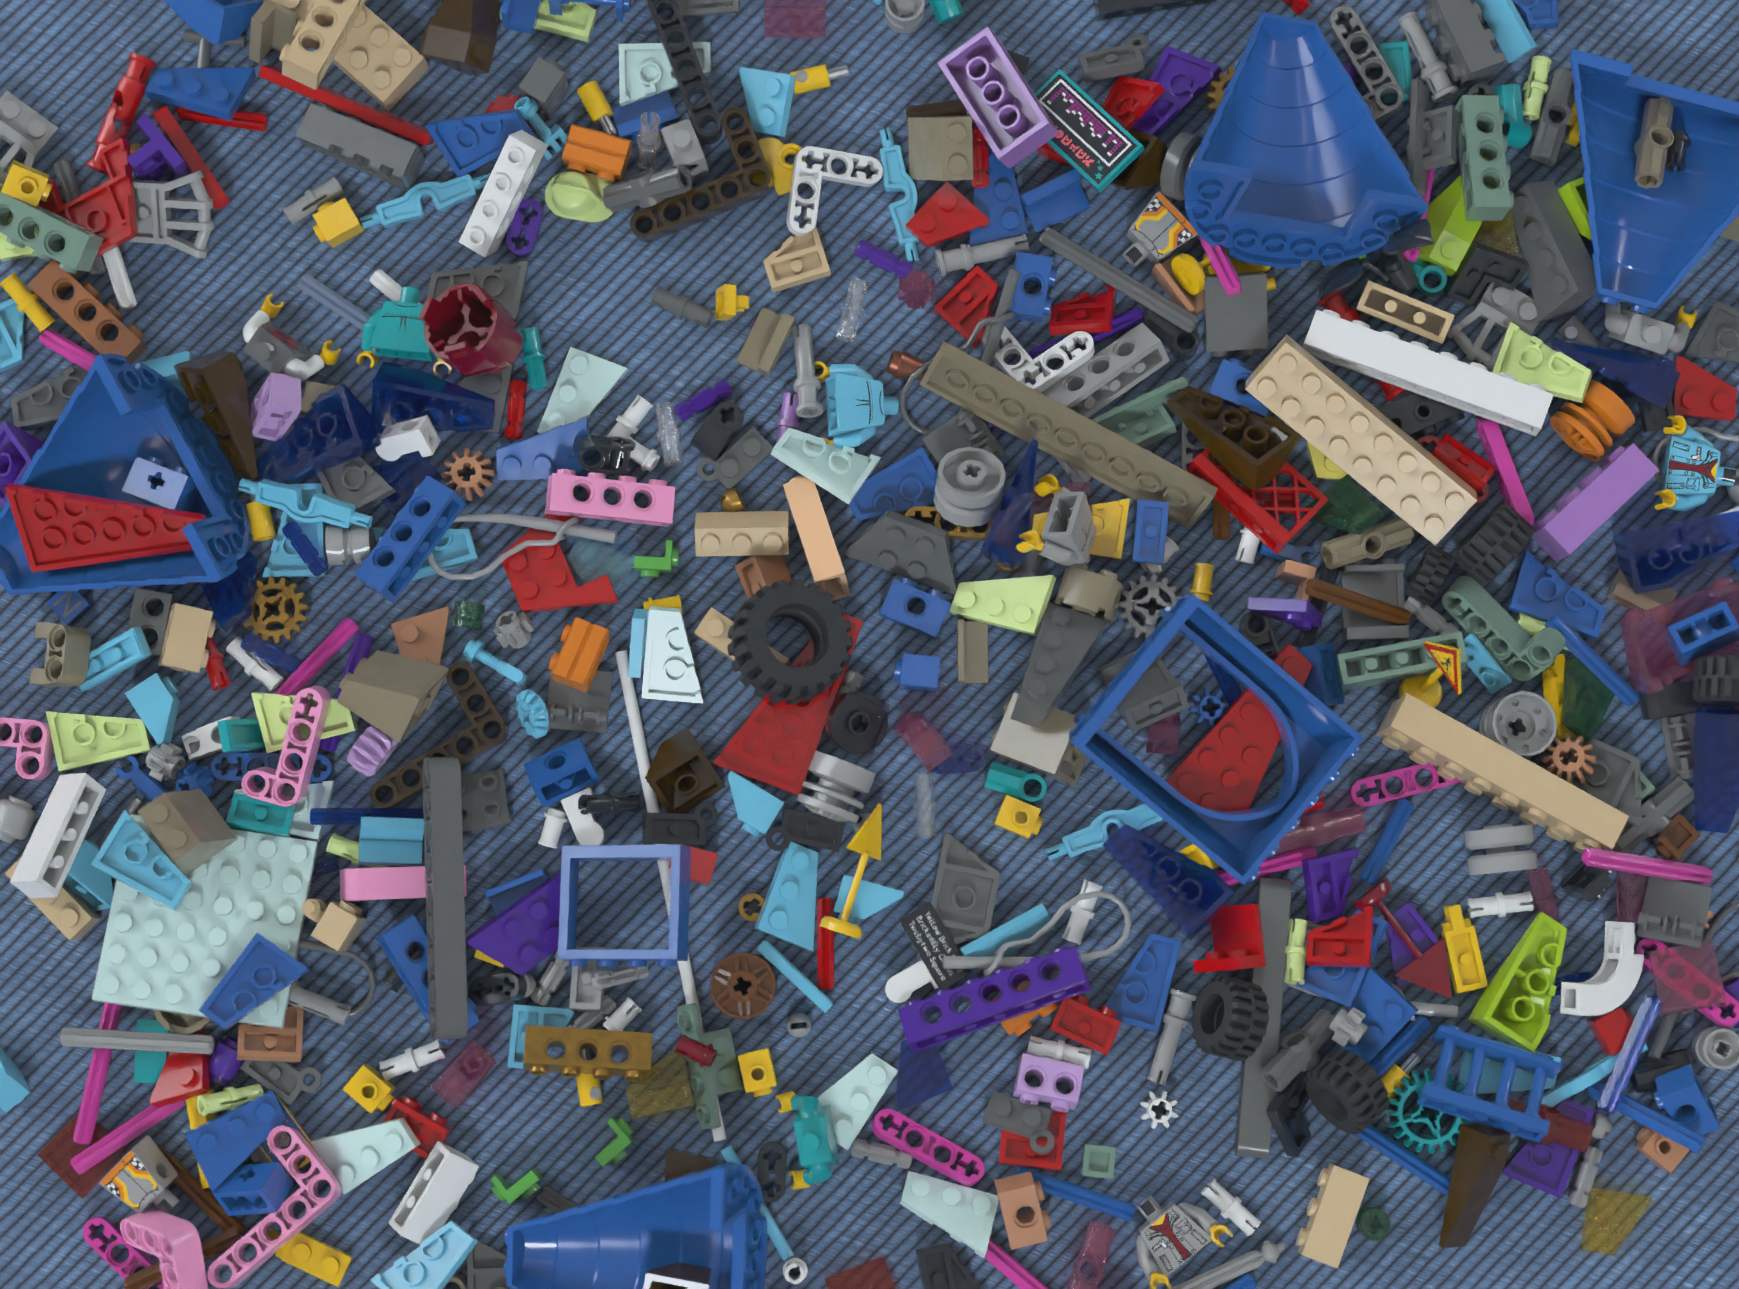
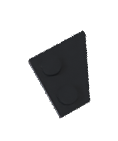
(942, 1269)

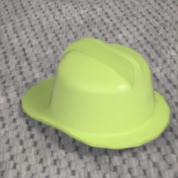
(577, 197)

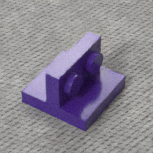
(156, 155)

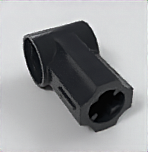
(1170, 334)
(1644, 1073)

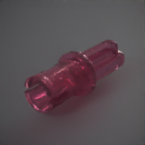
(1543, 893)

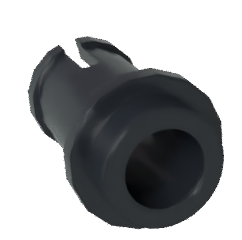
(1677, 151)

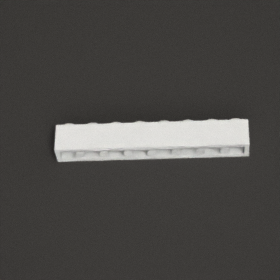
(1427, 372)

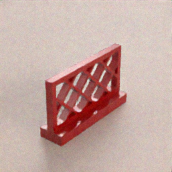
(1249, 512)

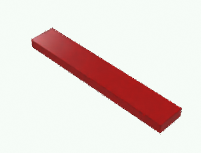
(350, 106)

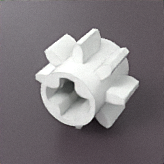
(1162, 1118)

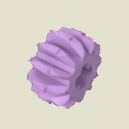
(371, 751)

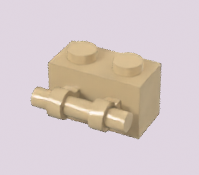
(186, 638)
(336, 924)

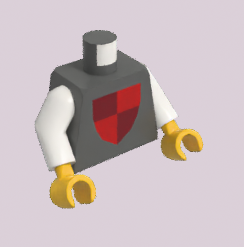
(278, 350)

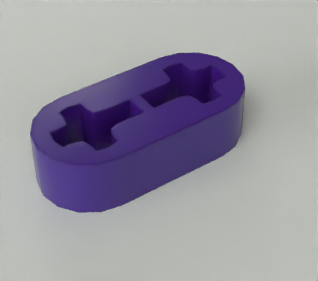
(518, 226)

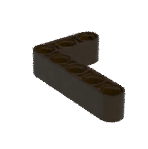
(713, 189)
(450, 747)

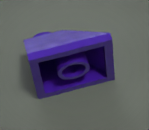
(16, 453)

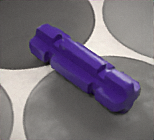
(883, 259)
(703, 400)

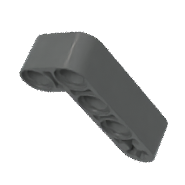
(1364, 62)

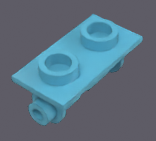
(1485, 666)

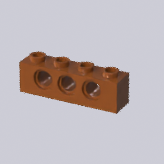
(50, 287)

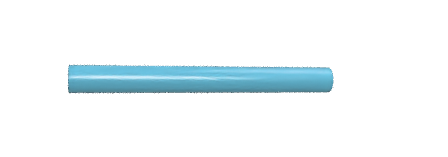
(772, 1228)

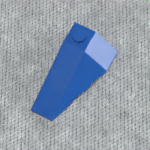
(216, 19)

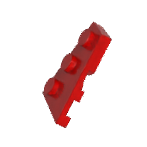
(1131, 99)

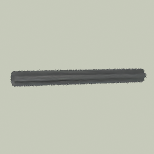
(1119, 280)

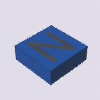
(69, 605)

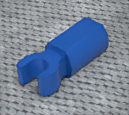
(1289, 552)
(142, 781)

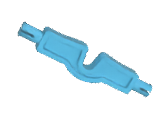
(897, 180)
(410, 205)
(290, 500)
(1096, 834)
(1576, 1084)

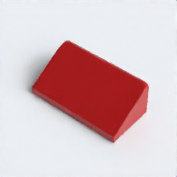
(1463, 462)

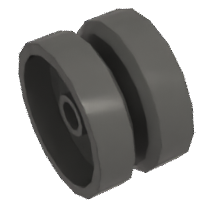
(1177, 163)

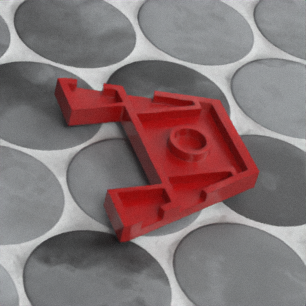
(107, 208)
(545, 580)

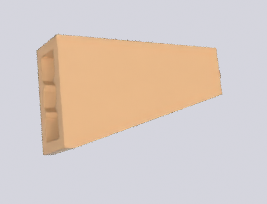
(816, 537)

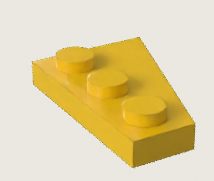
(1109, 524)

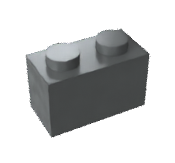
(546, 85)

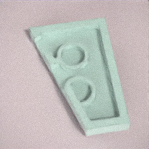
(647, 72)
(580, 388)
(829, 467)
(669, 659)
(317, 796)
(856, 1097)
(365, 1151)
(953, 1207)

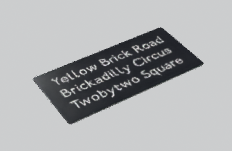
(932, 944)

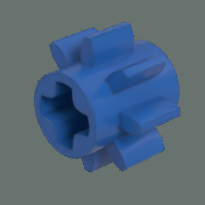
(1214, 713)
(195, 777)

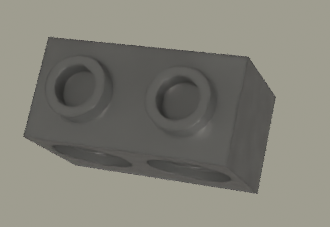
(142, 615)

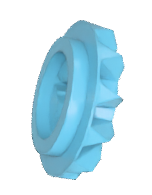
(532, 713)

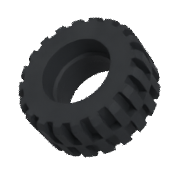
(822, 622)

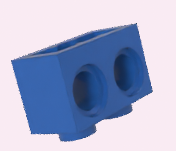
(917, 672)

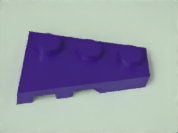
(1184, 80)
(1548, 1165)

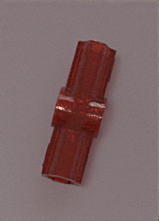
(1561, 1129)

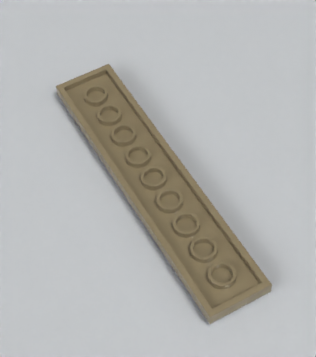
(1066, 434)

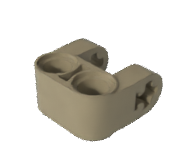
(65, 655)

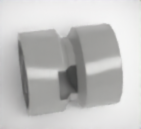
(904, 15)
(348, 544)
(1716, 1048)

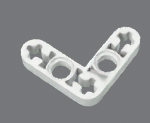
(814, 176)
(1030, 368)

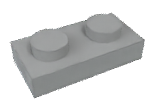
(582, 994)

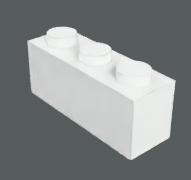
(433, 1193)

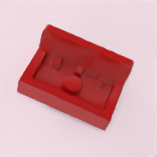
(1087, 1024)
(425, 1127)

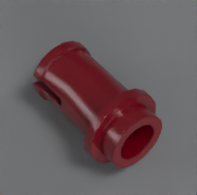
(696, 1051)

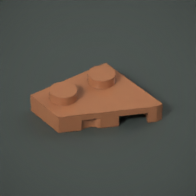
(423, 635)
(272, 1043)

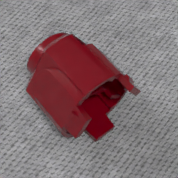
(470, 330)

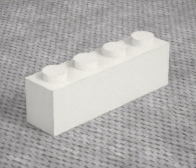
(58, 836)

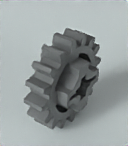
(1134, 606)

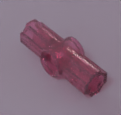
(1324, 828)
(1095, 1251)

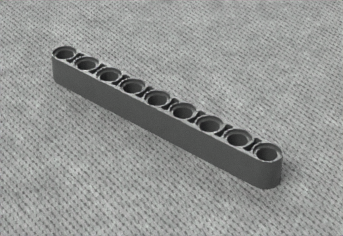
(445, 898)
(1253, 1123)

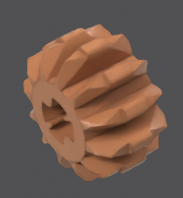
(460, 467)
(1565, 749)

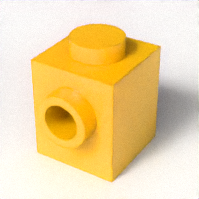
(26, 184)
(336, 222)
(1018, 817)
(757, 1072)
(370, 1089)

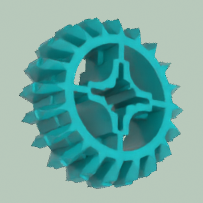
(1415, 1116)

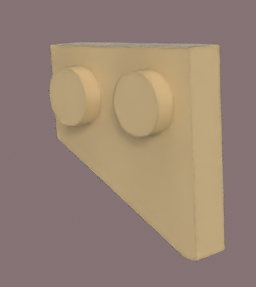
(797, 262)

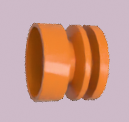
(1591, 423)

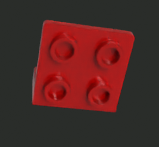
(1235, 940)

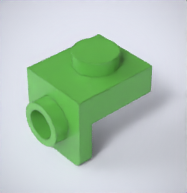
(652, 566)
(615, 1151)
(525, 1186)

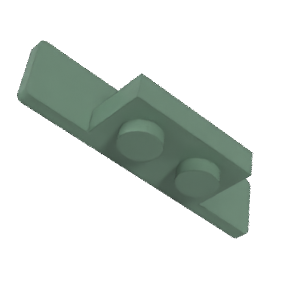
(1145, 417)
(712, 1081)

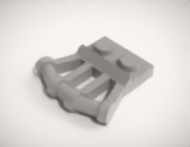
(24, 130)
(154, 213)
(1498, 308)

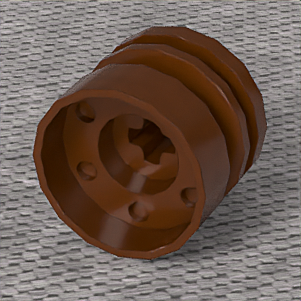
(759, 995)

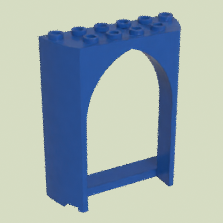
(1311, 736)

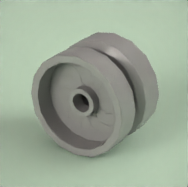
(969, 486)
(1500, 849)

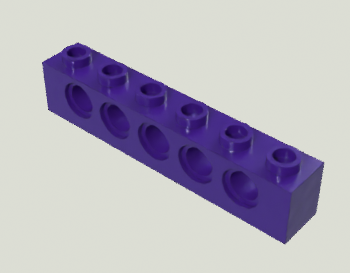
(1010, 1004)

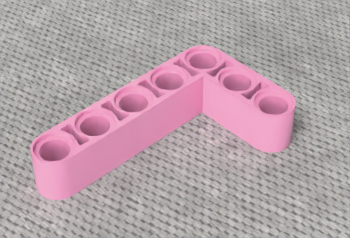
(289, 1224)
(172, 1241)

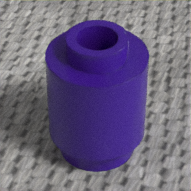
(223, 1062)

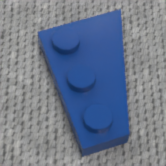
(999, 204)

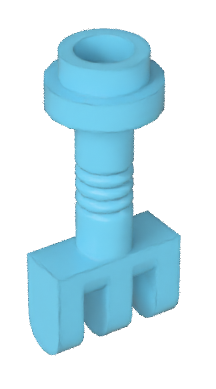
(528, 110)
(475, 651)

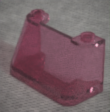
(1645, 635)

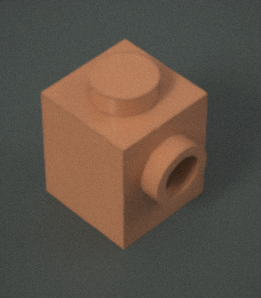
(1660, 1149)

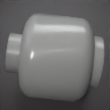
(15, 819)

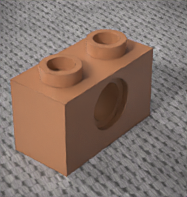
(1026, 1227)

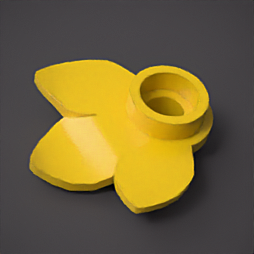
(775, 155)

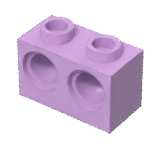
(275, 406)
(1049, 1073)

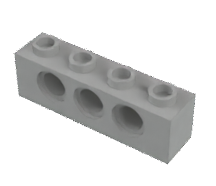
(1110, 372)

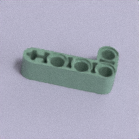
(1499, 633)

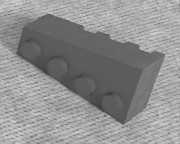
(1464, 41)

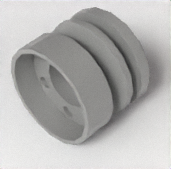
(1532, 719)
(835, 787)

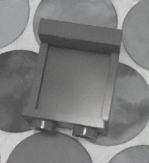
(1237, 320)
(1382, 583)
(1152, 696)

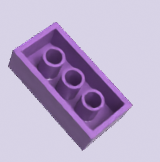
(998, 98)
(1597, 500)

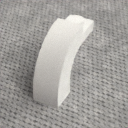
(1614, 979)

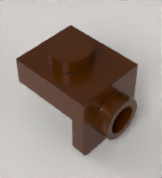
(1675, 838)

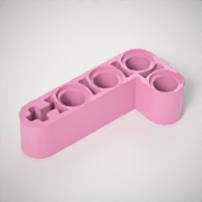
(293, 743)
(27, 749)
(384, 883)

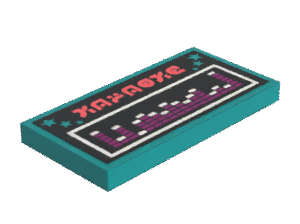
(1087, 133)

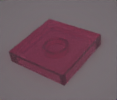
(1687, 978)

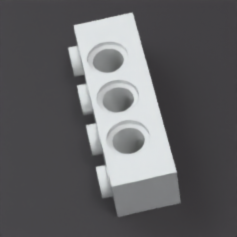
(503, 193)

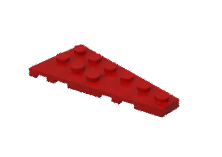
(86, 530)
(780, 737)
(1236, 751)

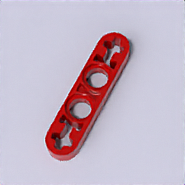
(190, 156)

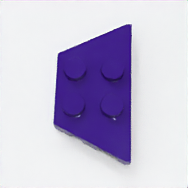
(525, 930)

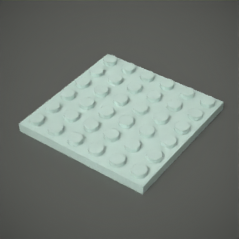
(180, 956)

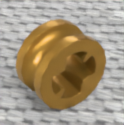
(749, 897)

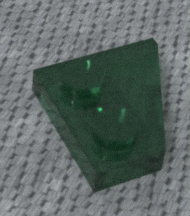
(1347, 508)
(1584, 699)

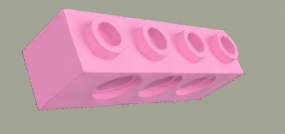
(562, 502)

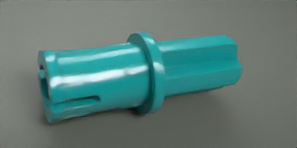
(534, 358)

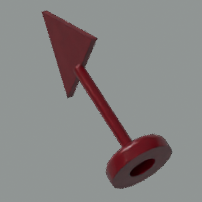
(1429, 968)

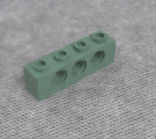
(1479, 200)
(80, 243)
(1393, 662)

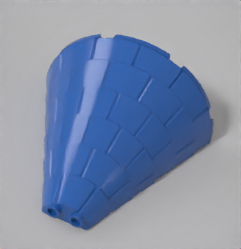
(1296, 158)
(1651, 235)
(90, 451)
(691, 1220)

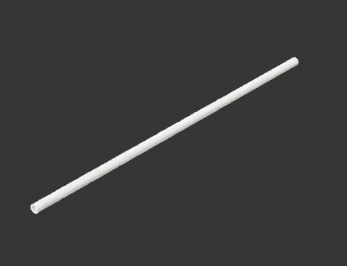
(653, 807)

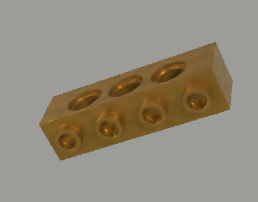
(603, 1042)

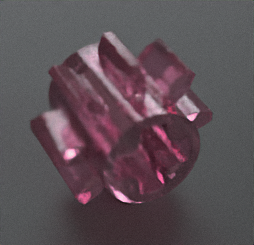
(916, 289)

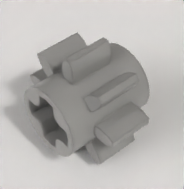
(513, 629)
(165, 761)
(1348, 1027)

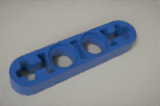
(270, 759)

